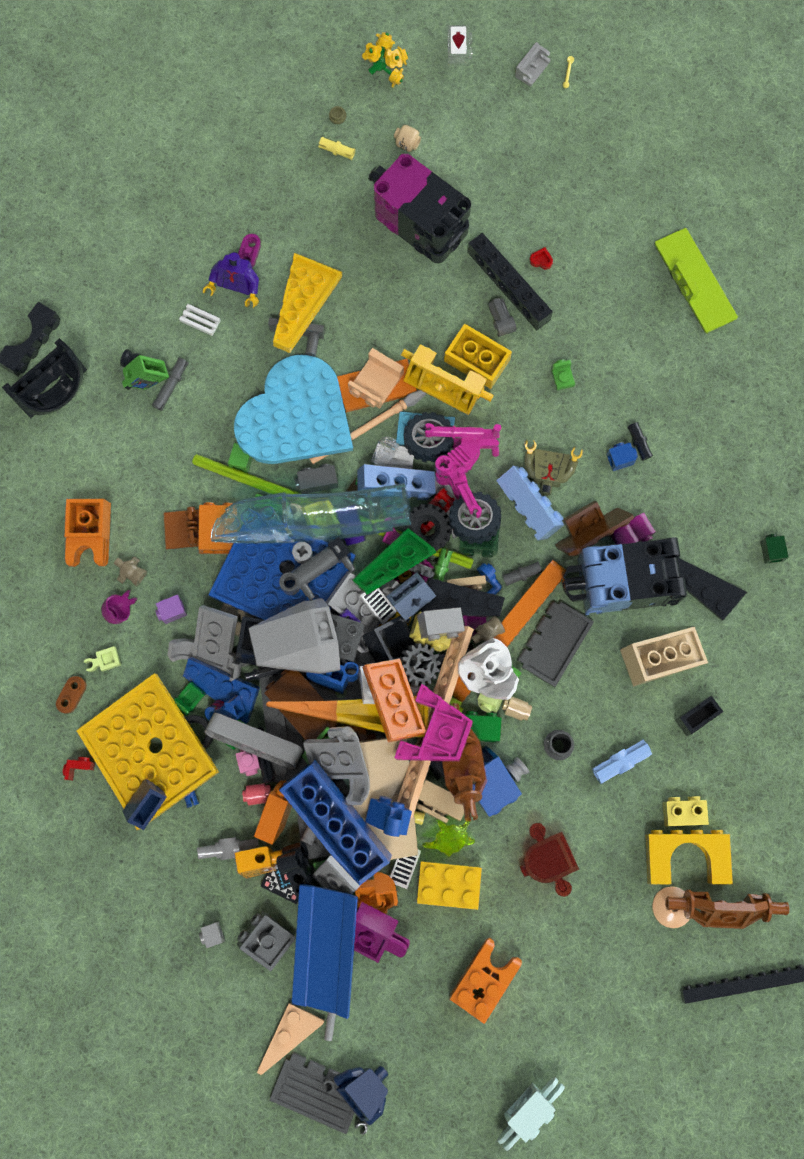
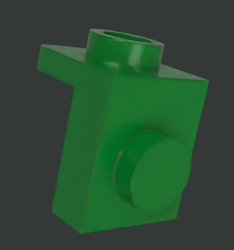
(189, 698)

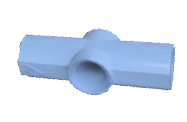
(622, 761)

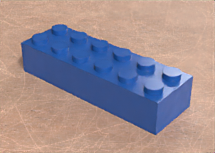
(336, 823)

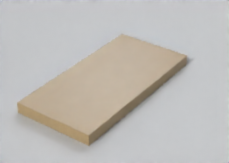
(386, 780)

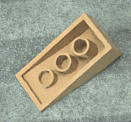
(663, 656)

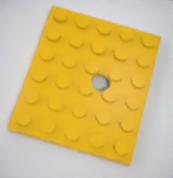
(122, 738)

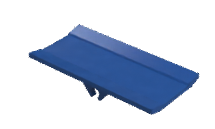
(324, 949)

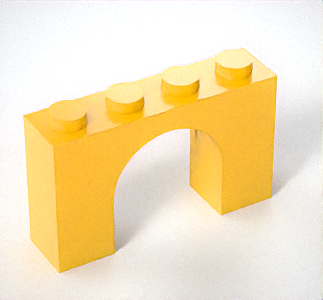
(714, 846)

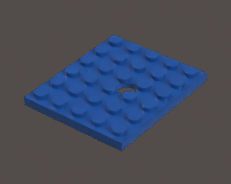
(253, 574)

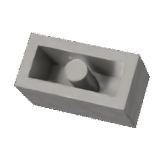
(441, 623)

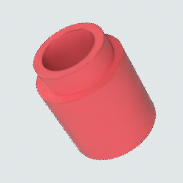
(256, 794)

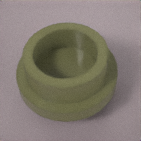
(337, 115)

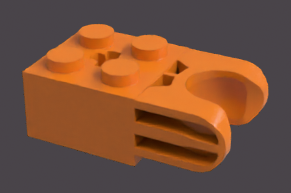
(83, 535)
(484, 975)

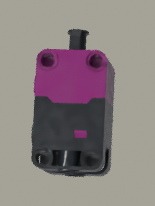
(420, 207)

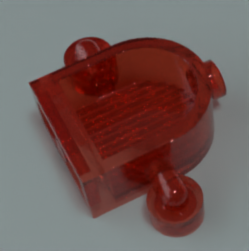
(549, 859)

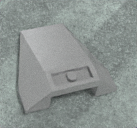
(298, 639)

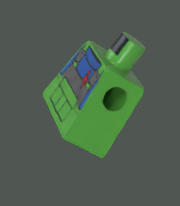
(144, 373)

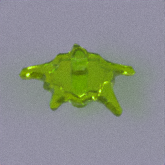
(450, 838)

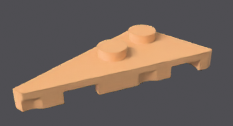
(292, 1030)

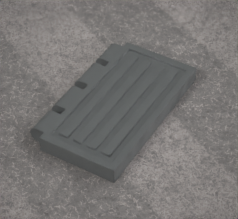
(557, 643)
(302, 1091)

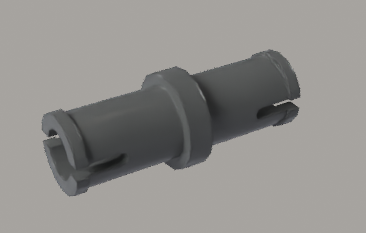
(522, 573)

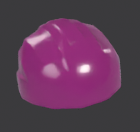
(117, 608)

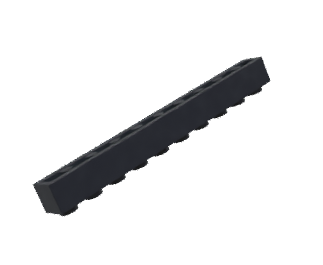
(742, 985)

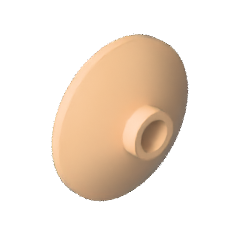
(668, 917)

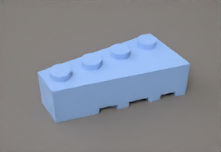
(530, 502)

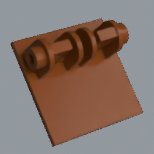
(182, 528)

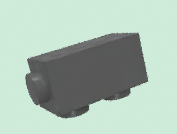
(316, 479)

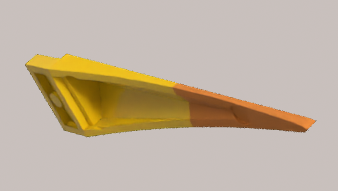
(344, 711)

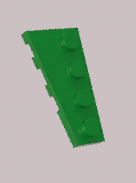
(393, 561)

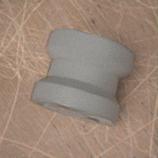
(302, 556)
(517, 769)

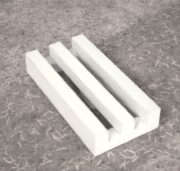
(183, 319)

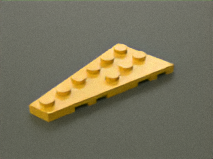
(304, 295)

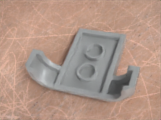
(346, 596)
(212, 642)
(342, 760)

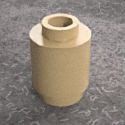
(517, 708)

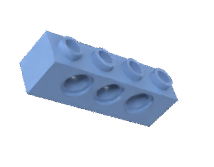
(422, 479)

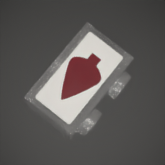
(458, 45)

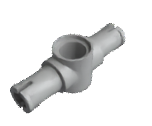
(226, 848)

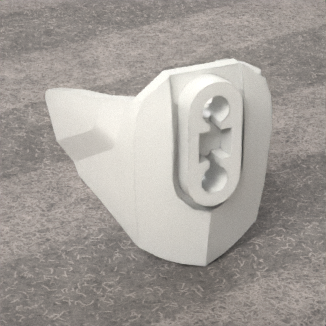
(490, 670)

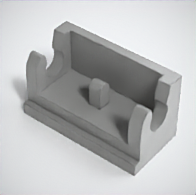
(532, 64)

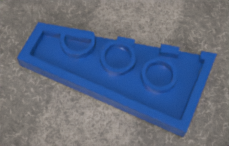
(217, 685)

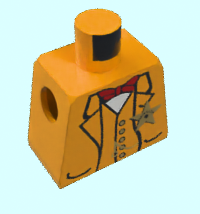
(250, 862)

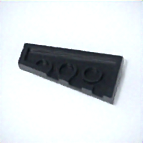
(710, 590)
(471, 601)

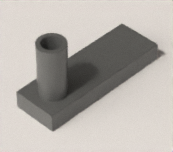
(313, 332)

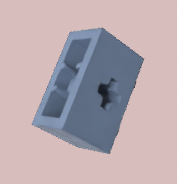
(411, 596)

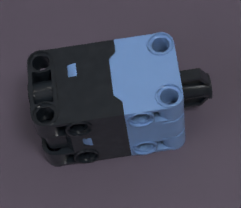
(627, 576)

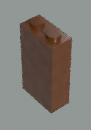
(295, 688)

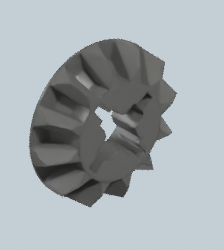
(423, 570)

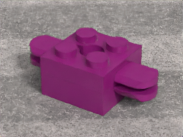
(376, 934)

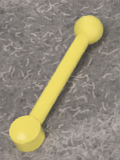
(570, 60)

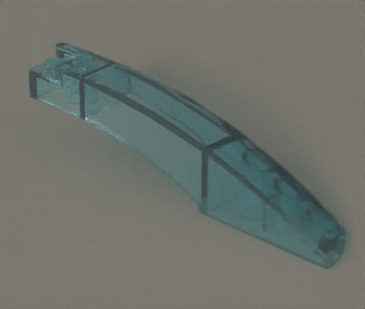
(313, 516)

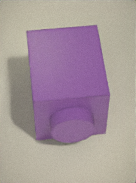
(170, 609)

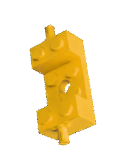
(453, 391)

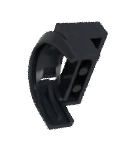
(55, 364)

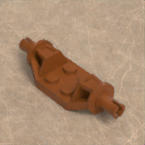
(463, 774)
(724, 914)

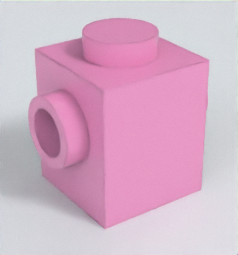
(247, 763)

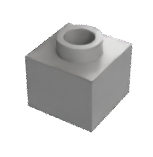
(211, 935)

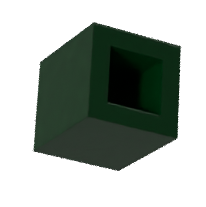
(774, 549)

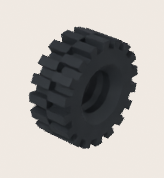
(438, 517)

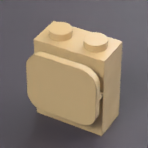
(438, 803)

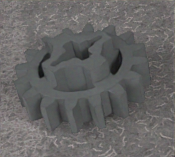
(413, 659)

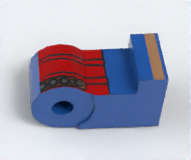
(231, 708)

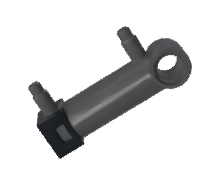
(315, 566)

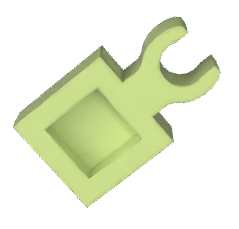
(106, 660)

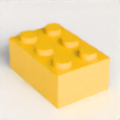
(477, 353)
(449, 885)

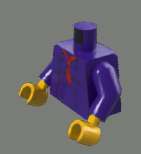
(234, 275)

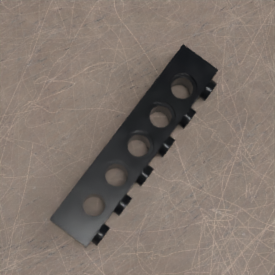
(509, 281)

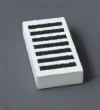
(378, 605)
(404, 870)

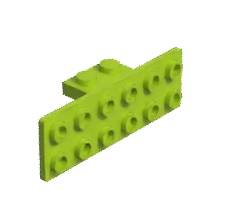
(696, 280)

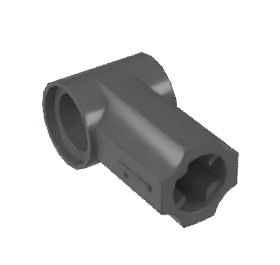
(503, 321)

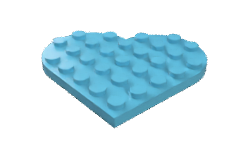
(297, 414)

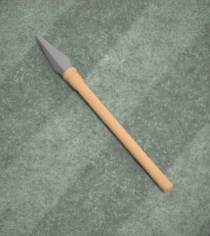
(410, 400)

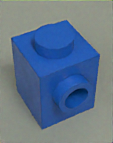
(621, 456)

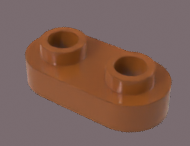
(70, 694)

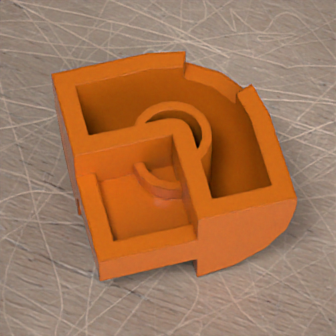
(378, 893)

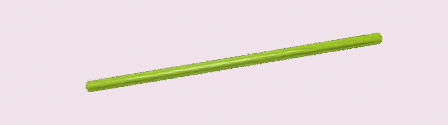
(272, 488)

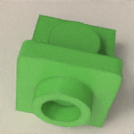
(562, 374)

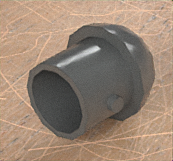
(568, 744)

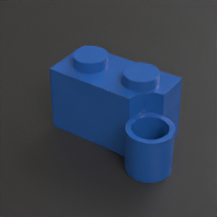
(336, 680)
(388, 816)

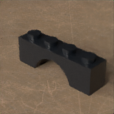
(16, 358)

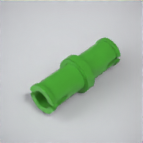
(441, 566)

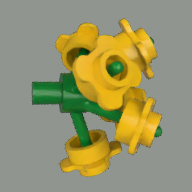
(383, 56)

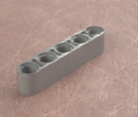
(253, 741)

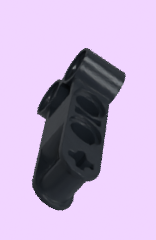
(295, 862)

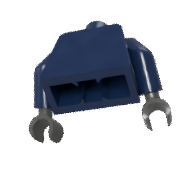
(362, 1092)

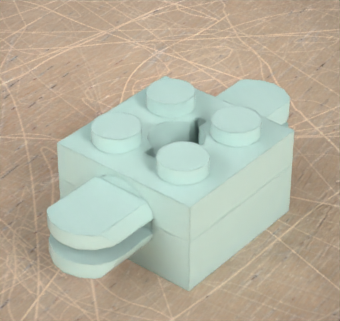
(530, 1113)

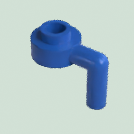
(489, 573)

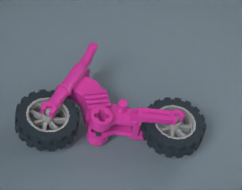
(438, 440)

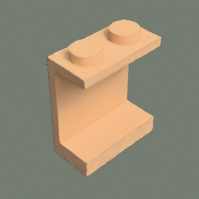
(376, 379)

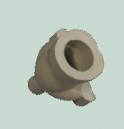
(130, 571)
(488, 630)

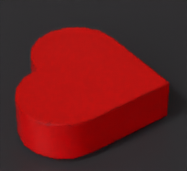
(541, 259)

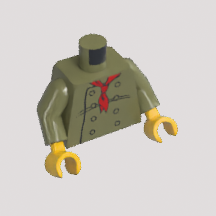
(549, 467)

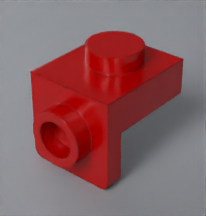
(82, 763)

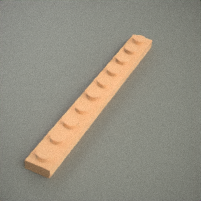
(444, 688)

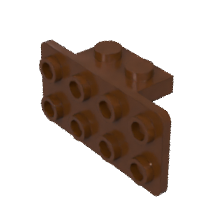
(589, 526)

